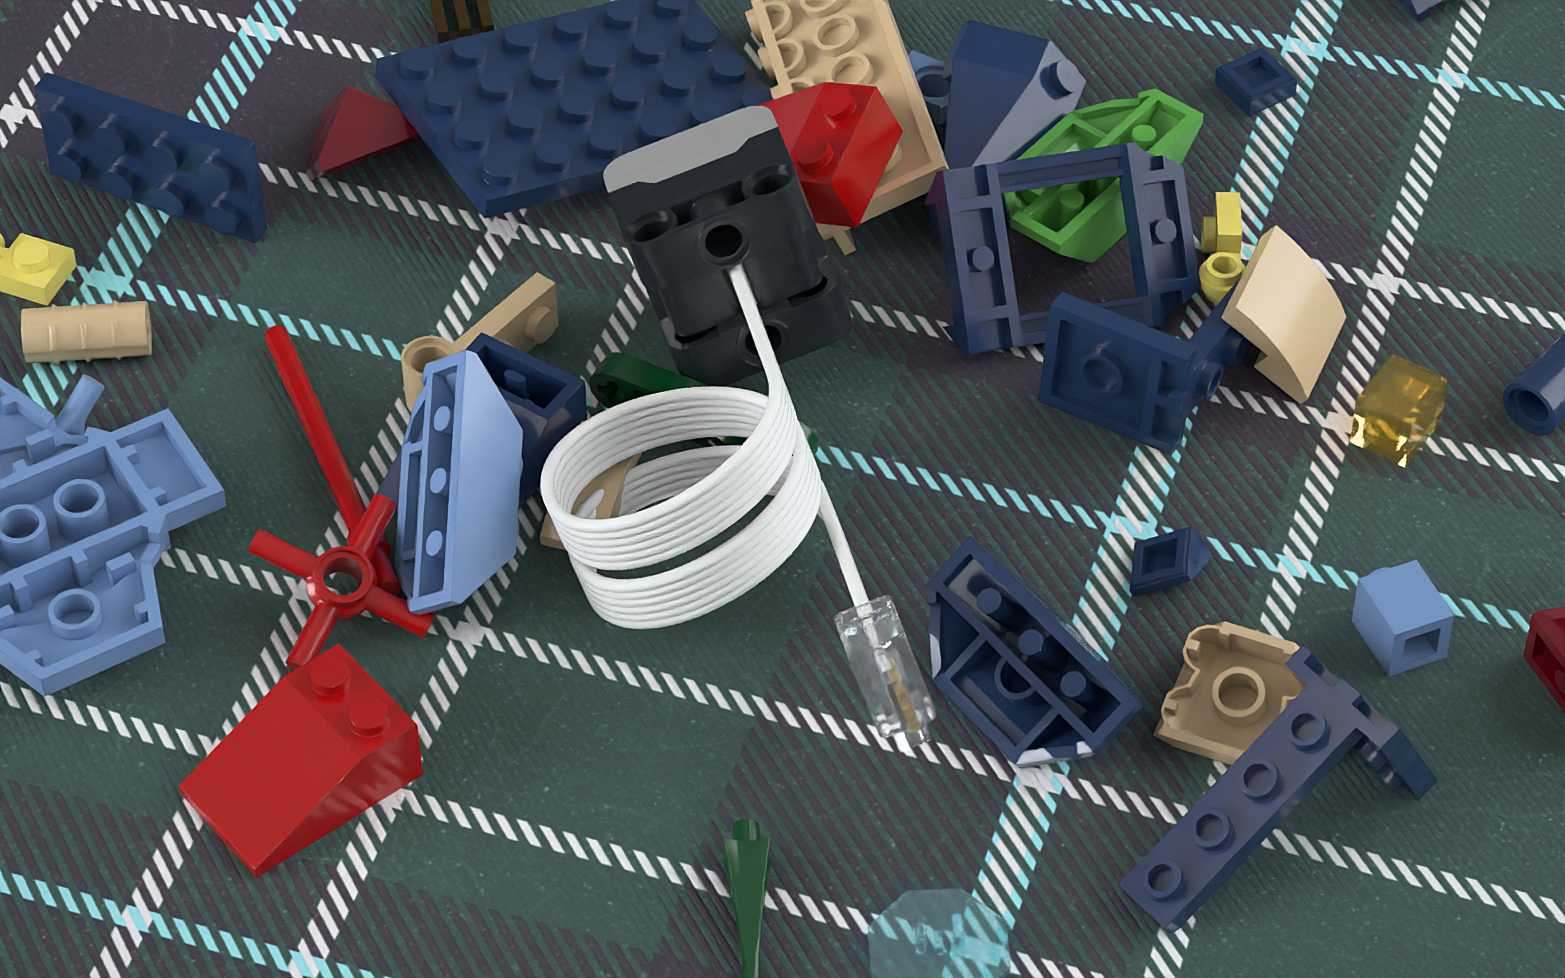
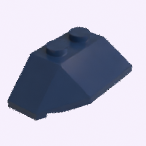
(1020, 664)

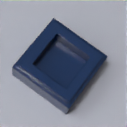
(1255, 81)

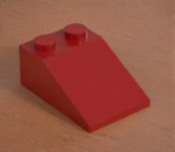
(839, 146)
(304, 761)

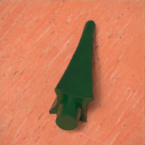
(747, 875)

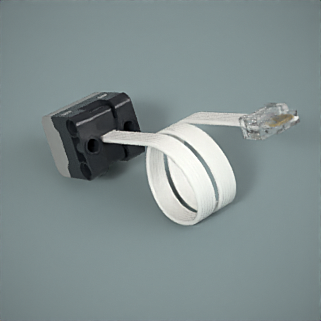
(737, 293)

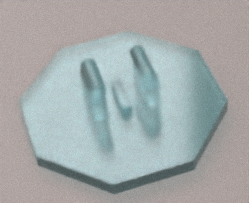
(938, 937)

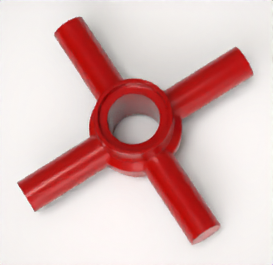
(348, 559)

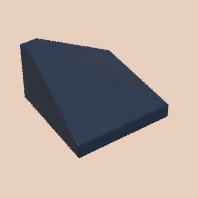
(1167, 560)

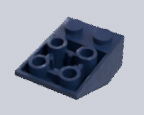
(541, 399)

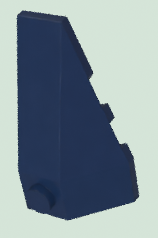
(1002, 95)

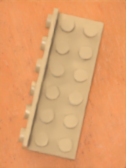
(858, 46)

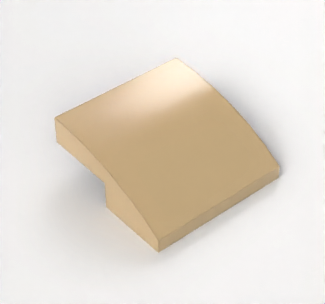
(1287, 313)

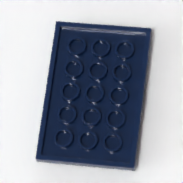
(560, 97)

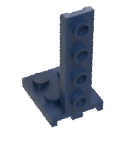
(1132, 373)
(1267, 786)

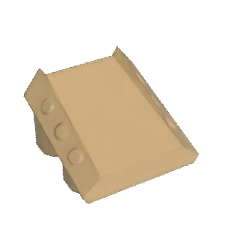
(1227, 691)

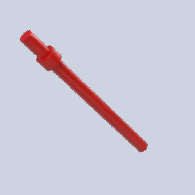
(327, 449)

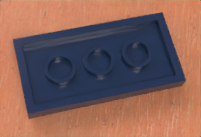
(151, 157)

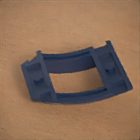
(979, 252)

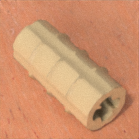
(86, 332)

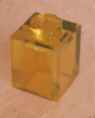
(1398, 410)

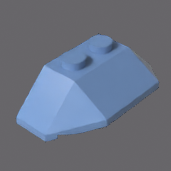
(456, 485)

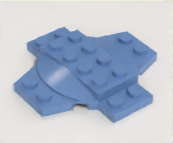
(83, 537)

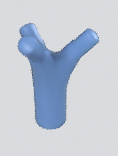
(79, 405)

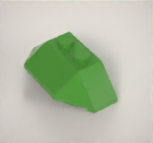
(1089, 215)

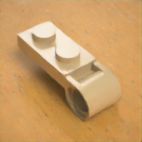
(519, 320)

